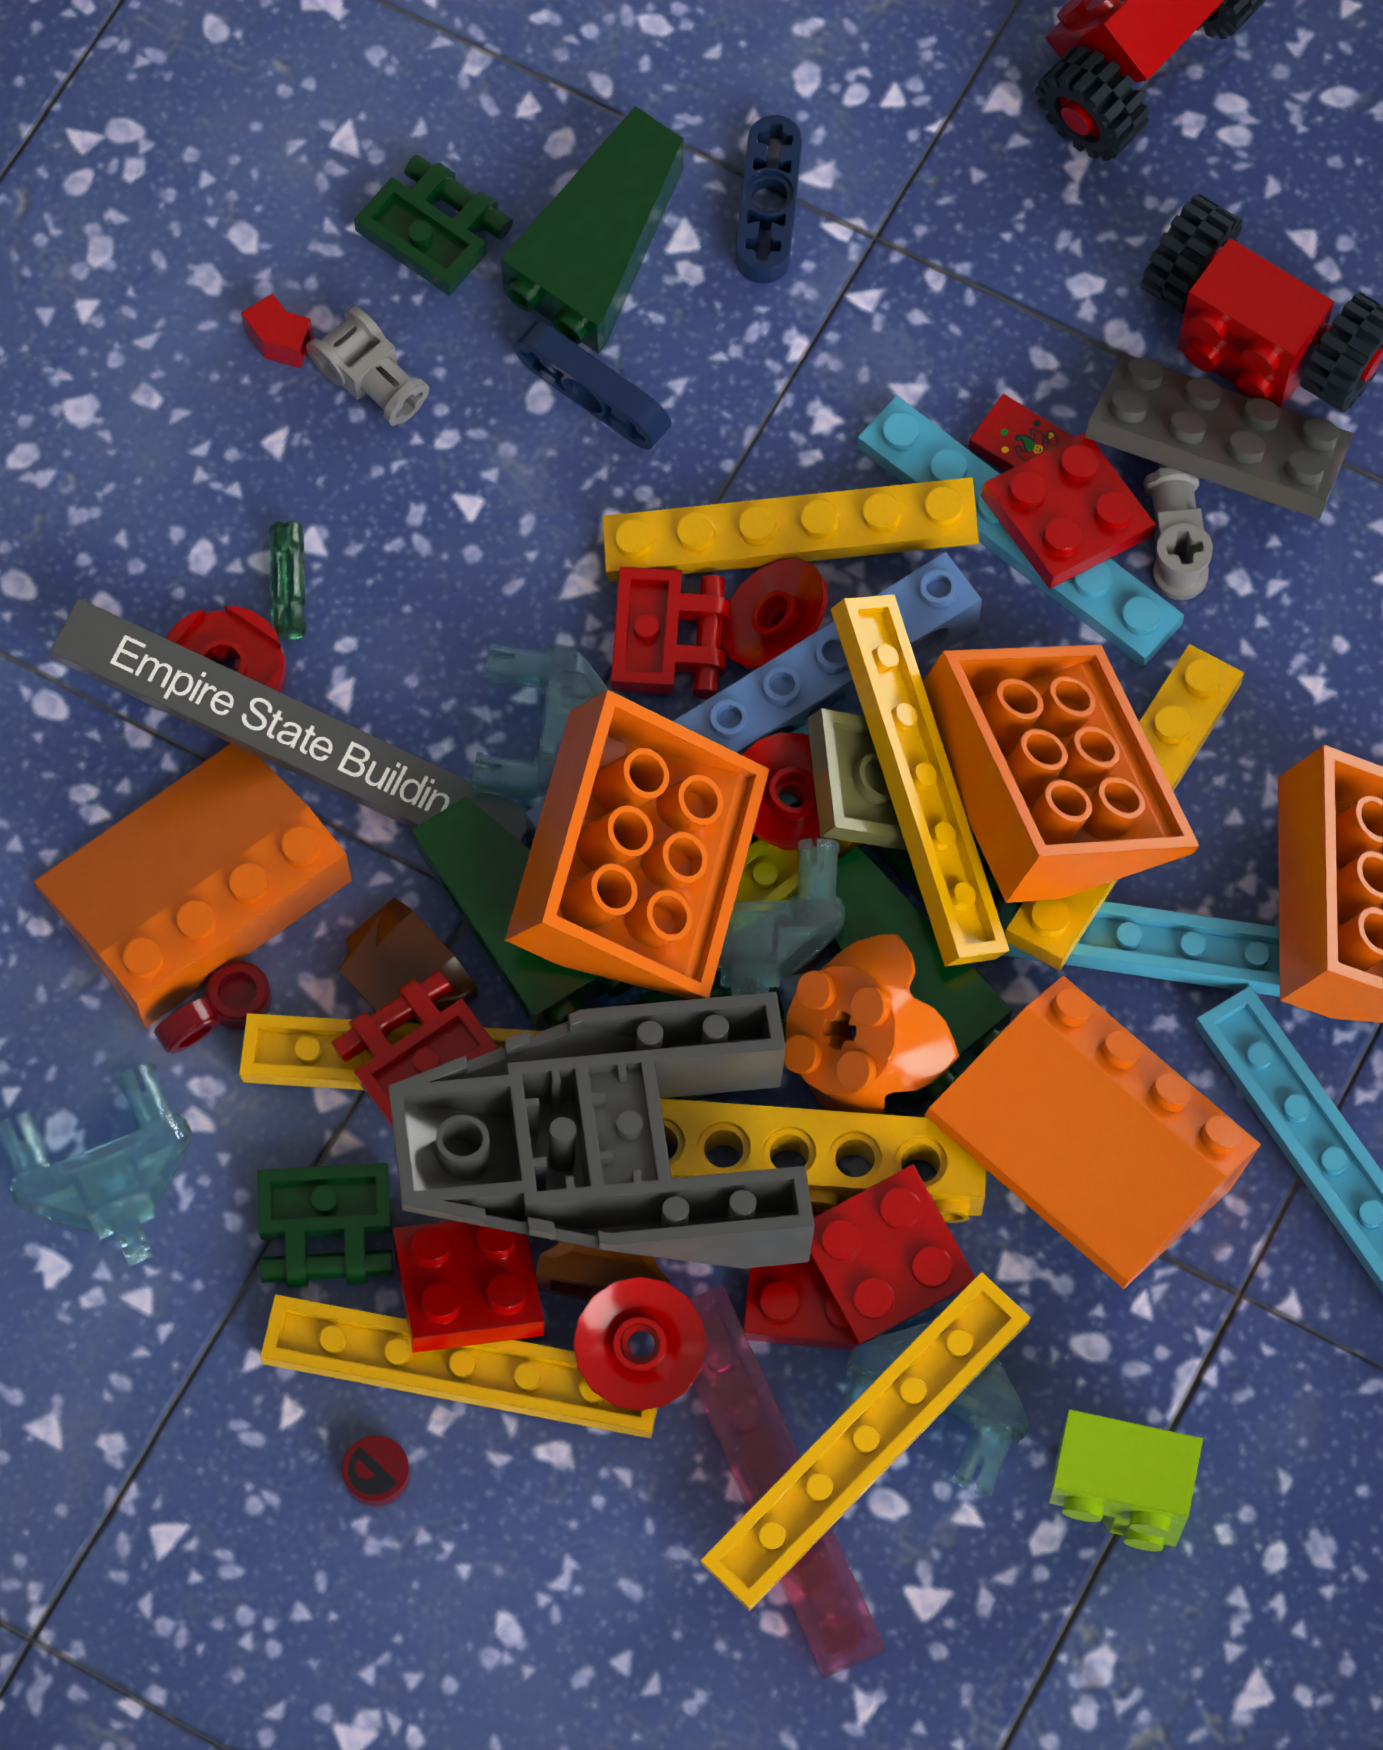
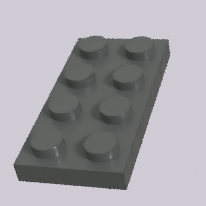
(1220, 435)

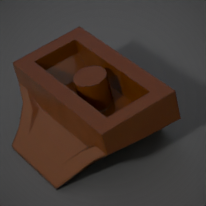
(396, 949)
(585, 1270)

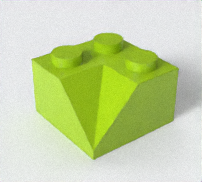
(1126, 1477)

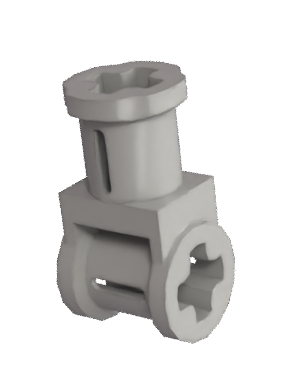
(366, 363)
(1178, 534)

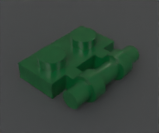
(425, 237)
(324, 1204)

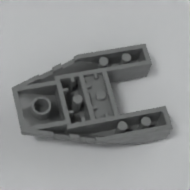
(571, 1139)

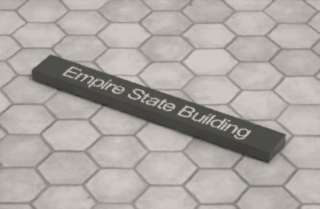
(266, 721)

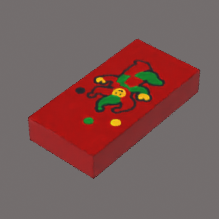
(1014, 435)

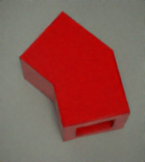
(278, 333)

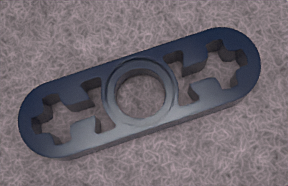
(779, 220)
(592, 385)

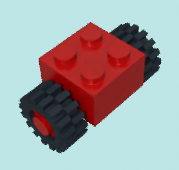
(1110, 48)
(1257, 319)

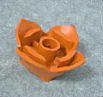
(897, 1038)

